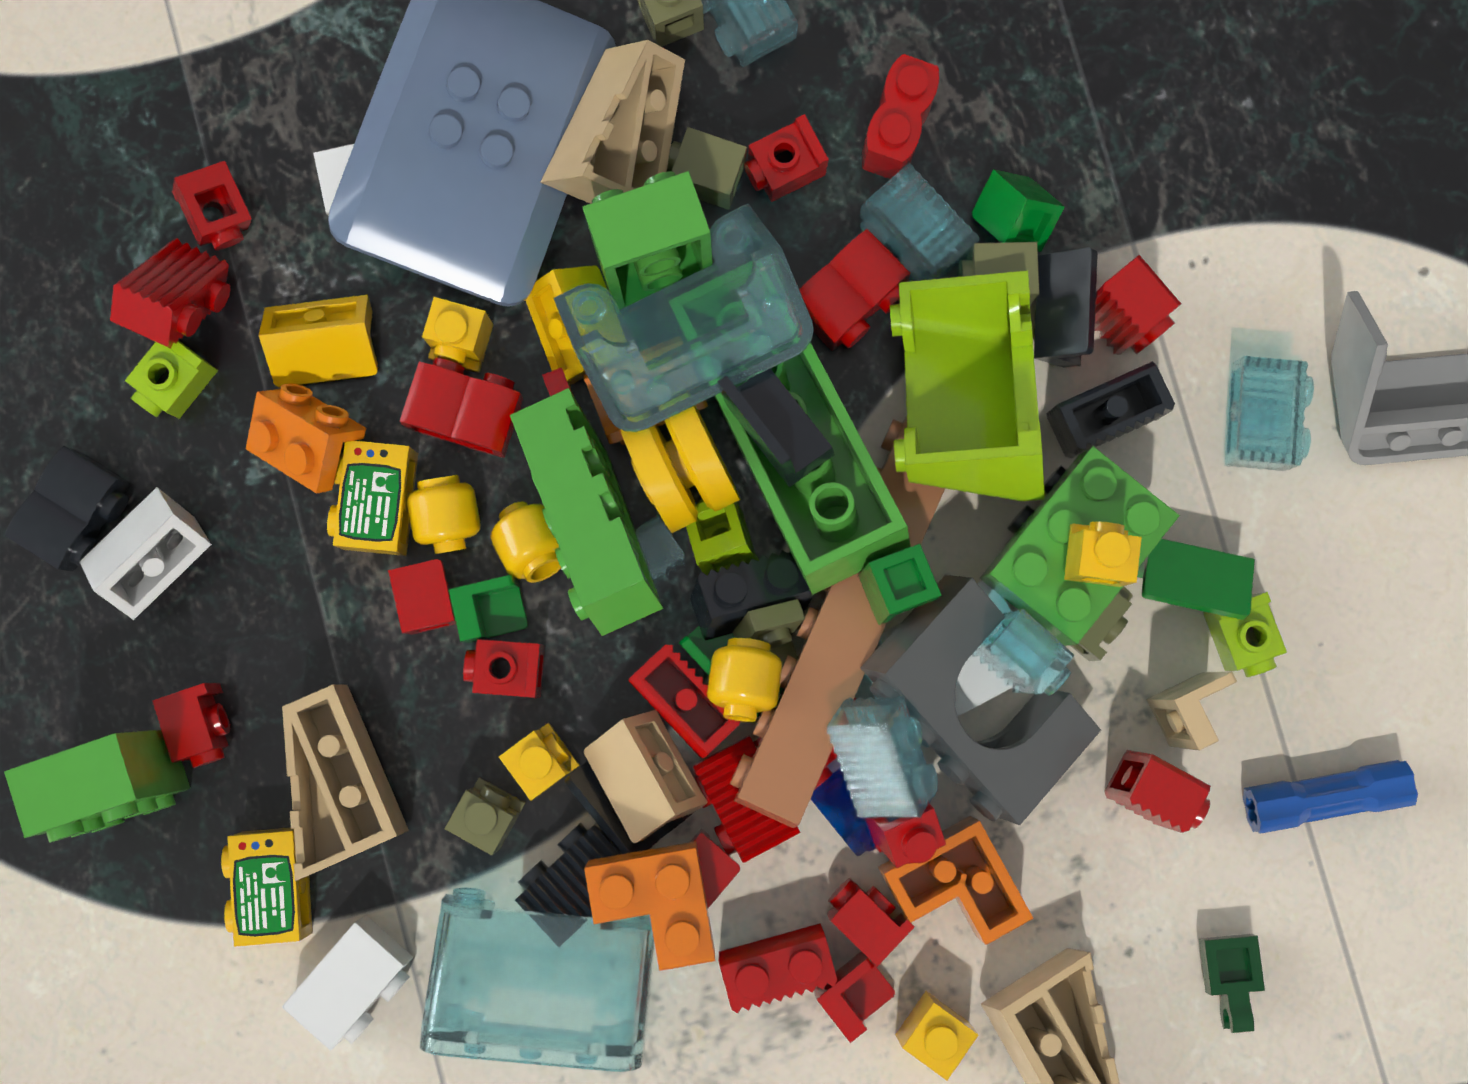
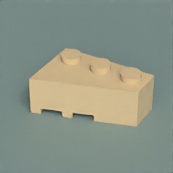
(620, 124)
(336, 782)
(1054, 1023)

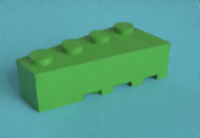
(586, 514)

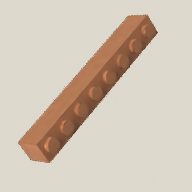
(825, 673)

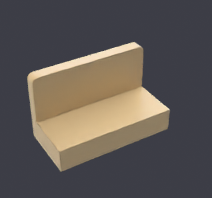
(1182, 714)
(644, 775)

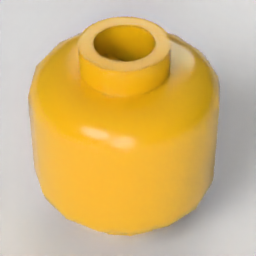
(443, 513)
(525, 542)
(744, 679)

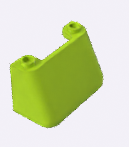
(970, 386)

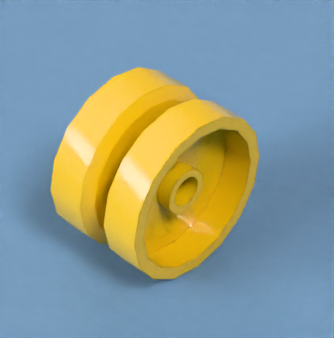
(674, 466)

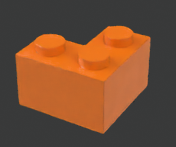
(963, 871)
(662, 884)

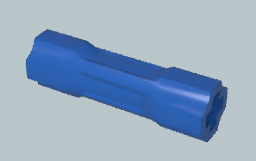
(1297, 802)

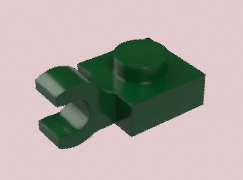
(1233, 970)

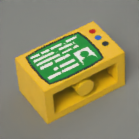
(373, 498)
(265, 898)

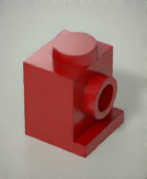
(780, 178)
(212, 188)
(525, 672)
(193, 724)
(908, 838)
(867, 920)

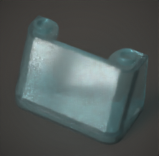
(688, 336)
(537, 986)

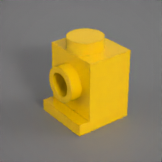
(457, 333)
(1102, 554)
(539, 761)

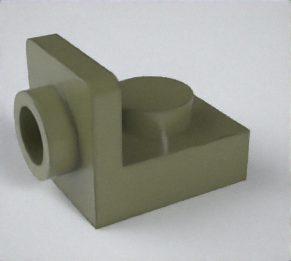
(774, 626)

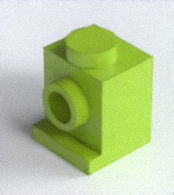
(185, 382)
(720, 538)
(1231, 641)

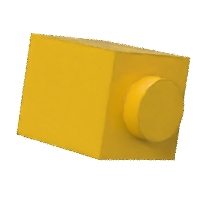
(936, 1035)

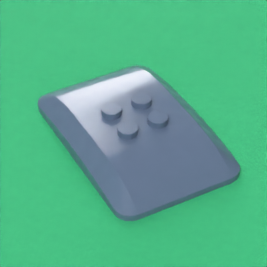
(462, 141)

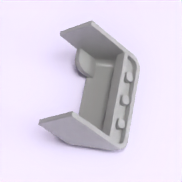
(1395, 406)

